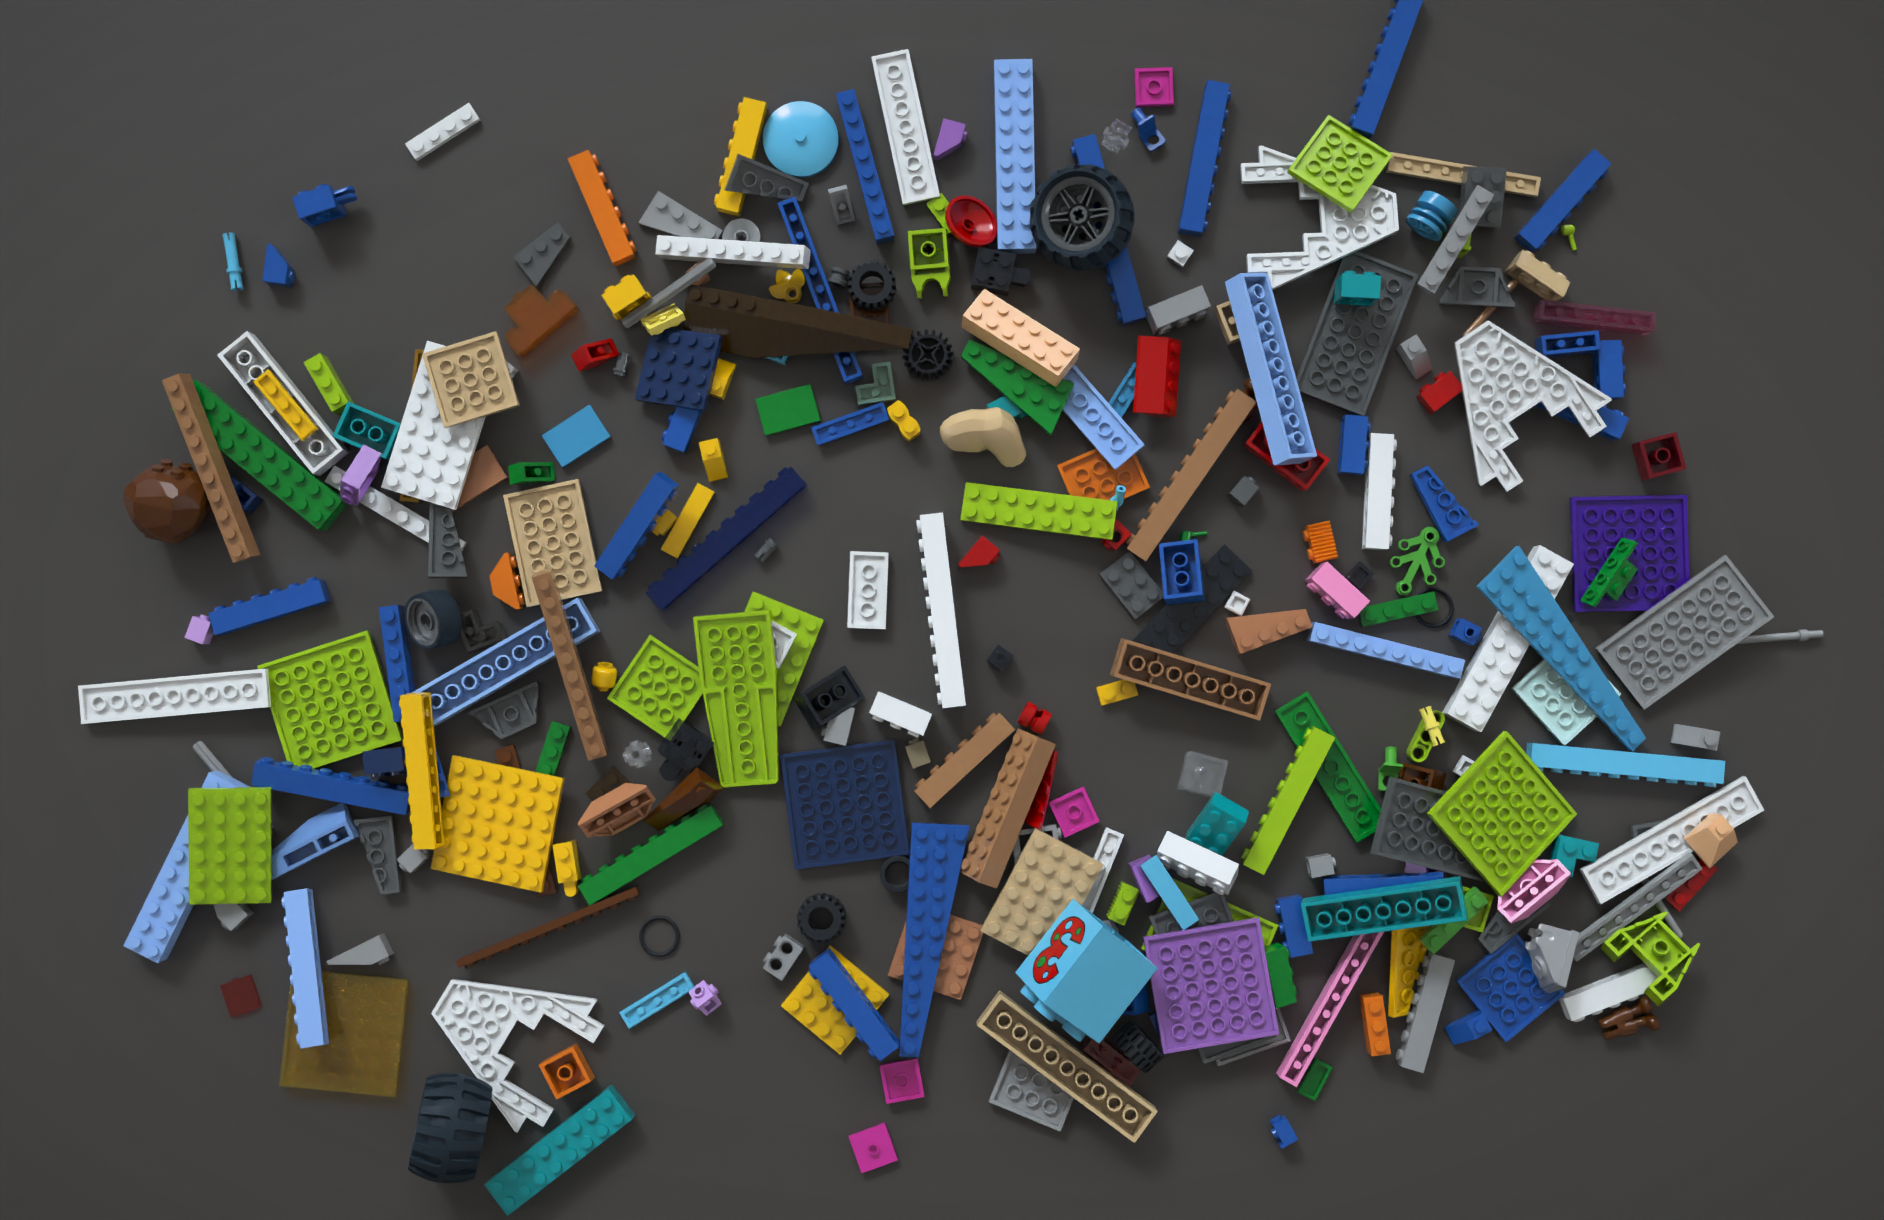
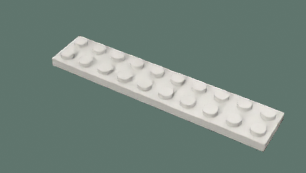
(174, 696)
(1665, 841)

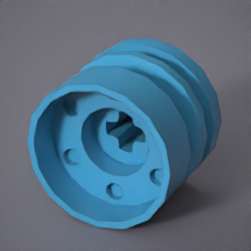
(1431, 215)

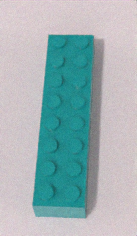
(1384, 909)
(559, 1150)

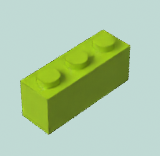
(328, 382)

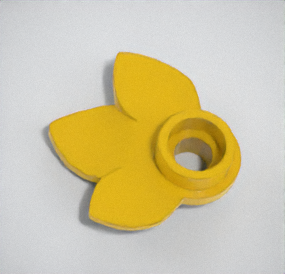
(787, 283)

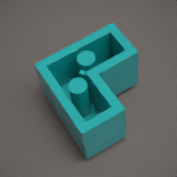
(1567, 849)

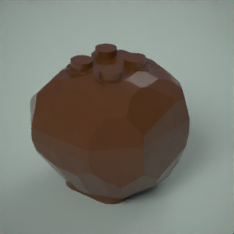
(167, 501)

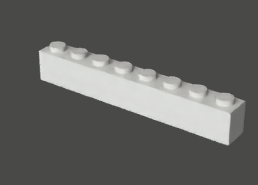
(733, 252)

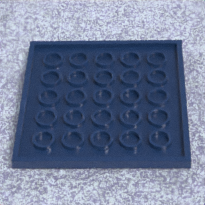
(844, 804)

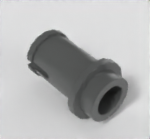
(621, 365)
(767, 549)

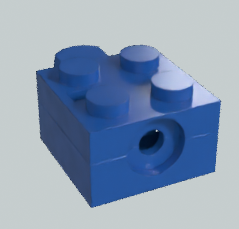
(323, 204)

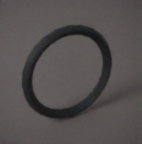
(1450, 610)
(662, 953)

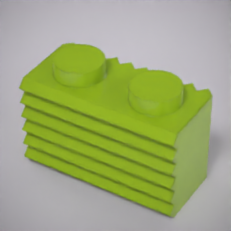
(1122, 903)

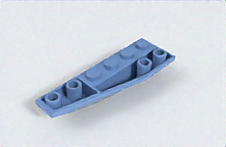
(313, 839)

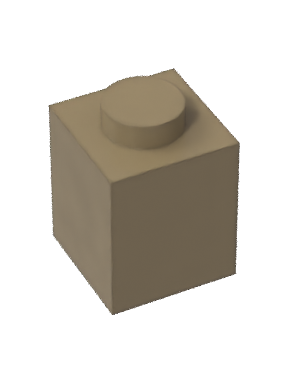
(917, 753)

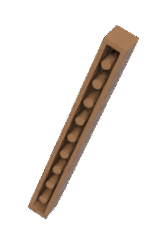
(211, 467)
(1191, 474)
(569, 664)

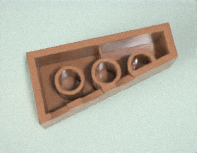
(1260, 629)

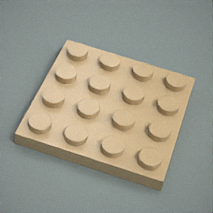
(470, 379)

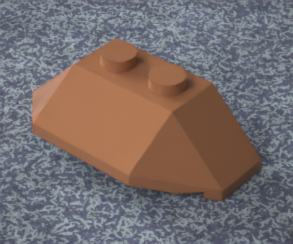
(617, 810)

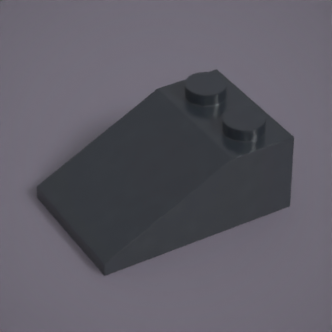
(828, 697)

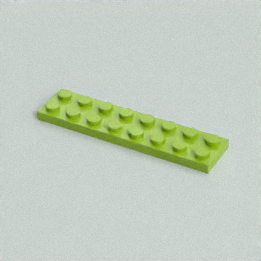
(1039, 511)

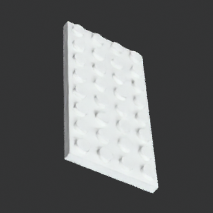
(427, 457)

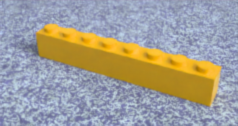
(421, 770)

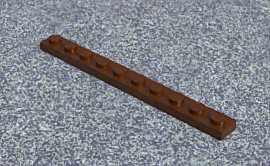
(541, 931)

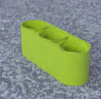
(1417, 741)

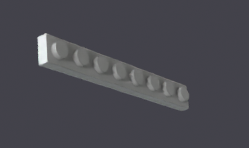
(1636, 904)

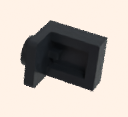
(1359, 575)

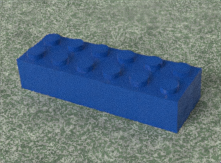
(854, 1004)

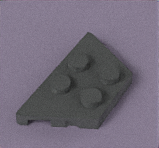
(1478, 288)
(510, 712)

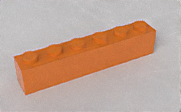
(601, 207)

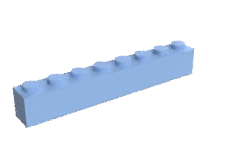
(1386, 650)
(306, 968)

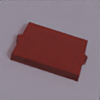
(240, 995)

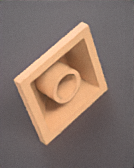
(1712, 839)

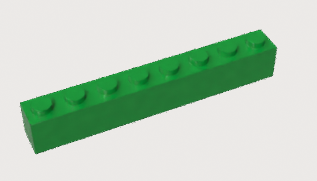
(646, 857)

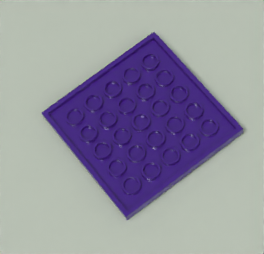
(1660, 556)

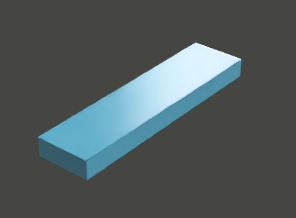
(1169, 892)
(657, 1000)

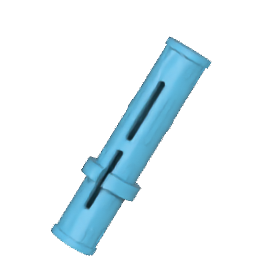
(234, 270)

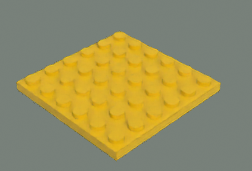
(498, 823)

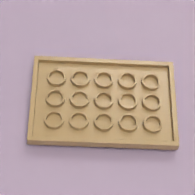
(554, 533)
(1039, 891)

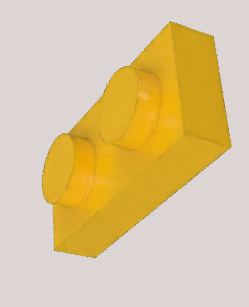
(1116, 691)

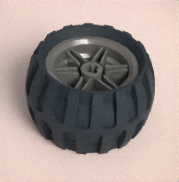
(1101, 244)
(450, 1128)

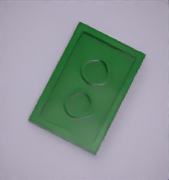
(787, 410)

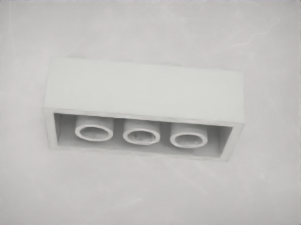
(1197, 863)

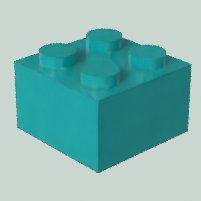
(1357, 288)

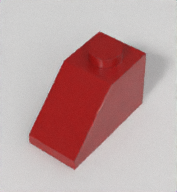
(594, 354)
(980, 554)

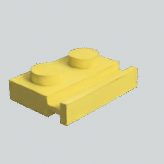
(663, 319)

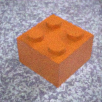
(566, 1071)

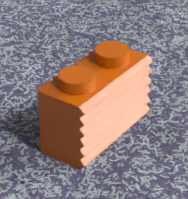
(1320, 542)

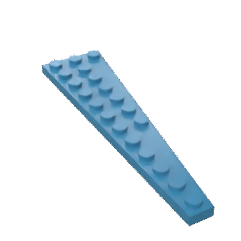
(1531, 609)

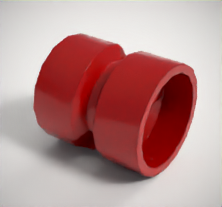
(1034, 718)

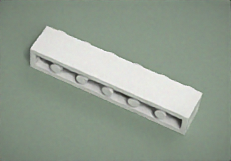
(1378, 491)
(1607, 992)

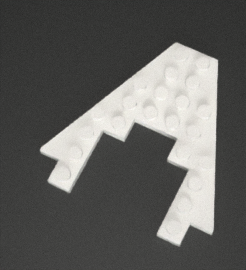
(1340, 230)
(481, 1018)

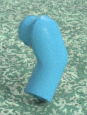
(1119, 495)

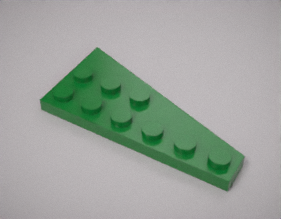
(1021, 386)

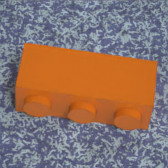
(1374, 1024)

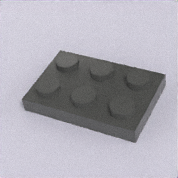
(1132, 585)

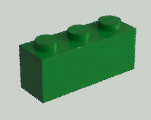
(1280, 975)

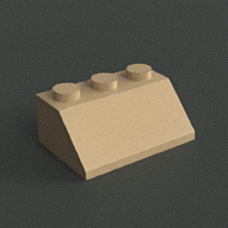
(1538, 276)

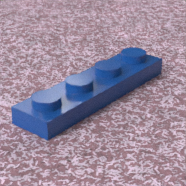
(850, 424)

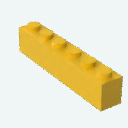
(745, 143)

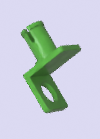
(1389, 768)

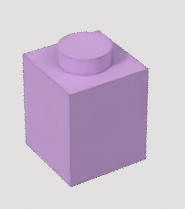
(200, 630)

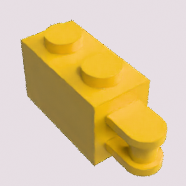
(567, 866)

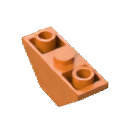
(506, 583)

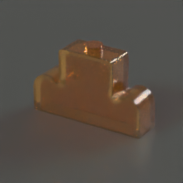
(536, 317)

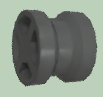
(838, 277)

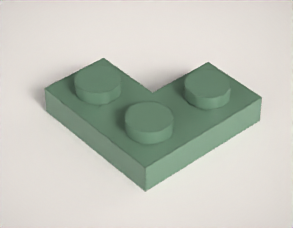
(882, 388)

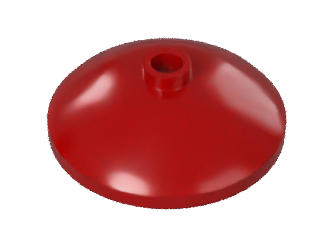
(971, 221)

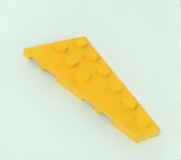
(1405, 958)

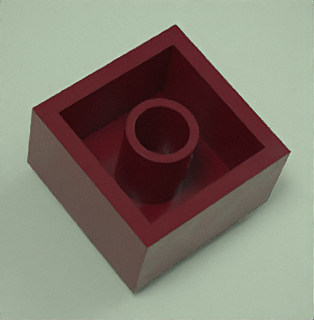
(1658, 456)

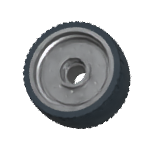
(433, 619)

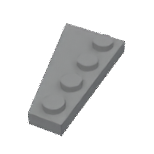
(673, 218)

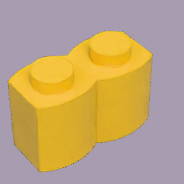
(907, 425)

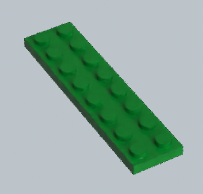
(1337, 773)

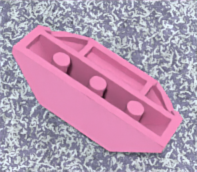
(1533, 889)

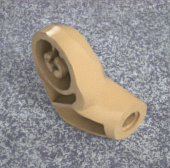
(983, 430)

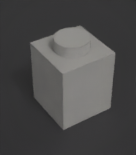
(413, 859)
(1320, 865)

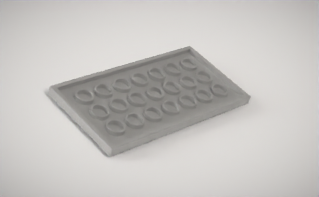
(1684, 632)

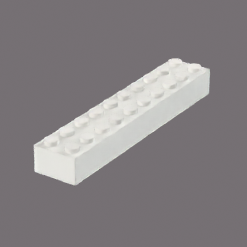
(942, 610)
(1500, 653)

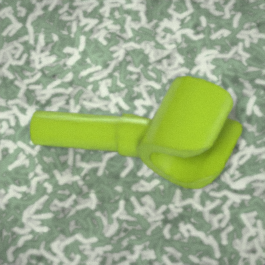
(1569, 230)

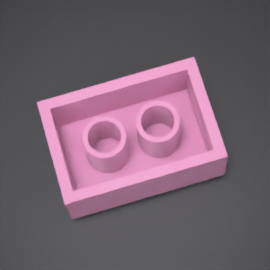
(1336, 591)

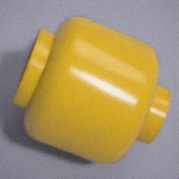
(604, 676)

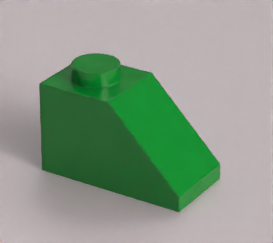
(531, 473)

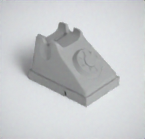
(1551, 955)

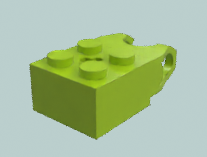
(931, 266)

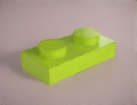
(937, 207)

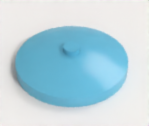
(800, 139)

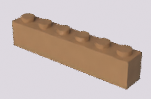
(964, 760)

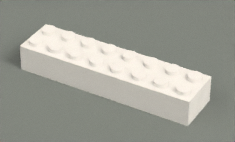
(247, 361)

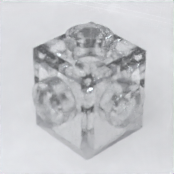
(1116, 136)
(644, 750)

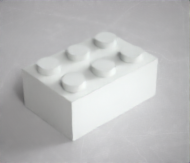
(900, 714)

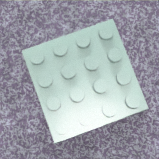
(1554, 702)

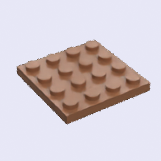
(956, 958)

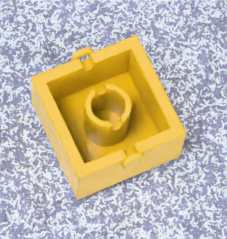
(625, 296)

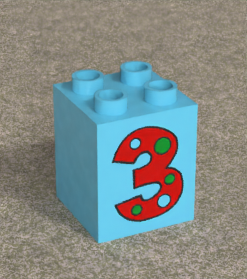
(1083, 973)

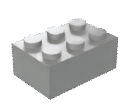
(1178, 310)

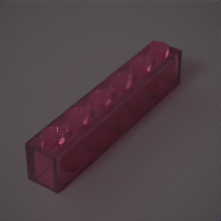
(1594, 317)

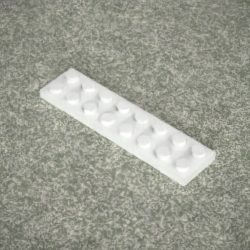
(905, 127)

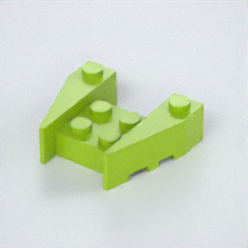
(1658, 950)

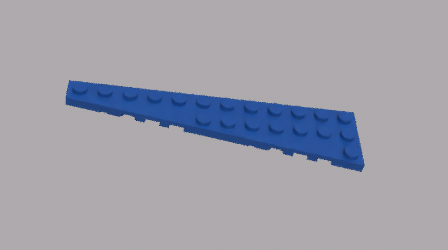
(932, 883)

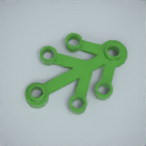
(1418, 558)

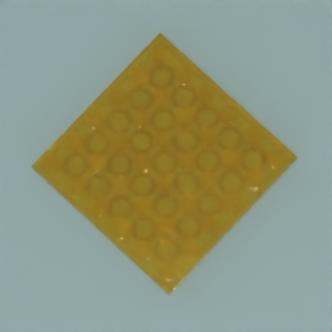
(364, 1037)

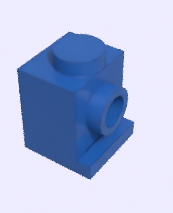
(1283, 1131)

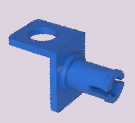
(1147, 128)

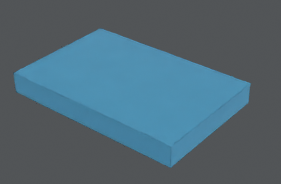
(576, 436)

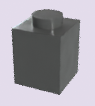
(1243, 490)

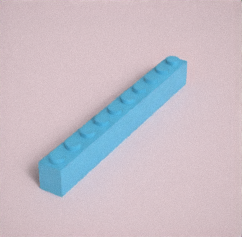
(1627, 763)

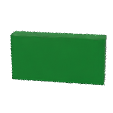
(1314, 1079)

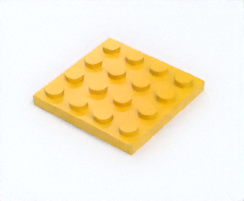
(818, 1013)

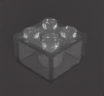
(1202, 774)

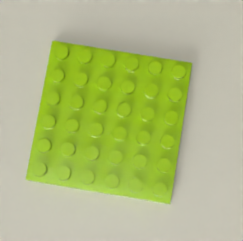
(331, 702)
(1502, 813)

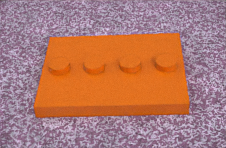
(1095, 478)

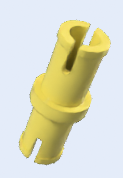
(1432, 726)

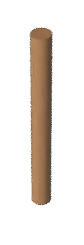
(1489, 310)

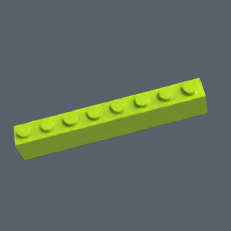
(1288, 799)

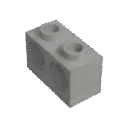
(786, 959)

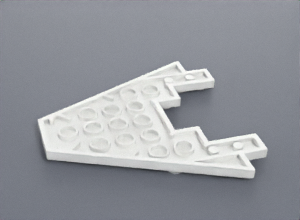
(1503, 381)

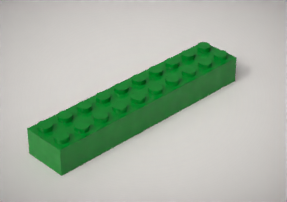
(270, 462)

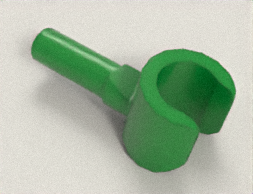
(1186, 535)

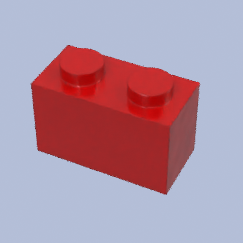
(1440, 392)

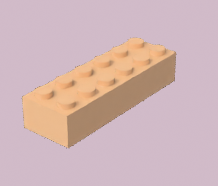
(1020, 337)

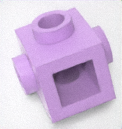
(705, 997)

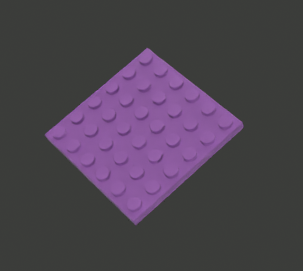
(1211, 985)

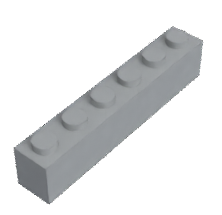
(1425, 1012)

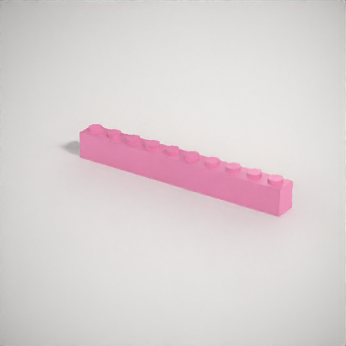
(1327, 1007)

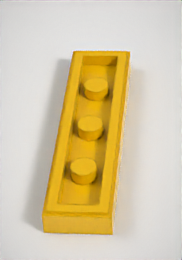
(285, 405)
(687, 520)

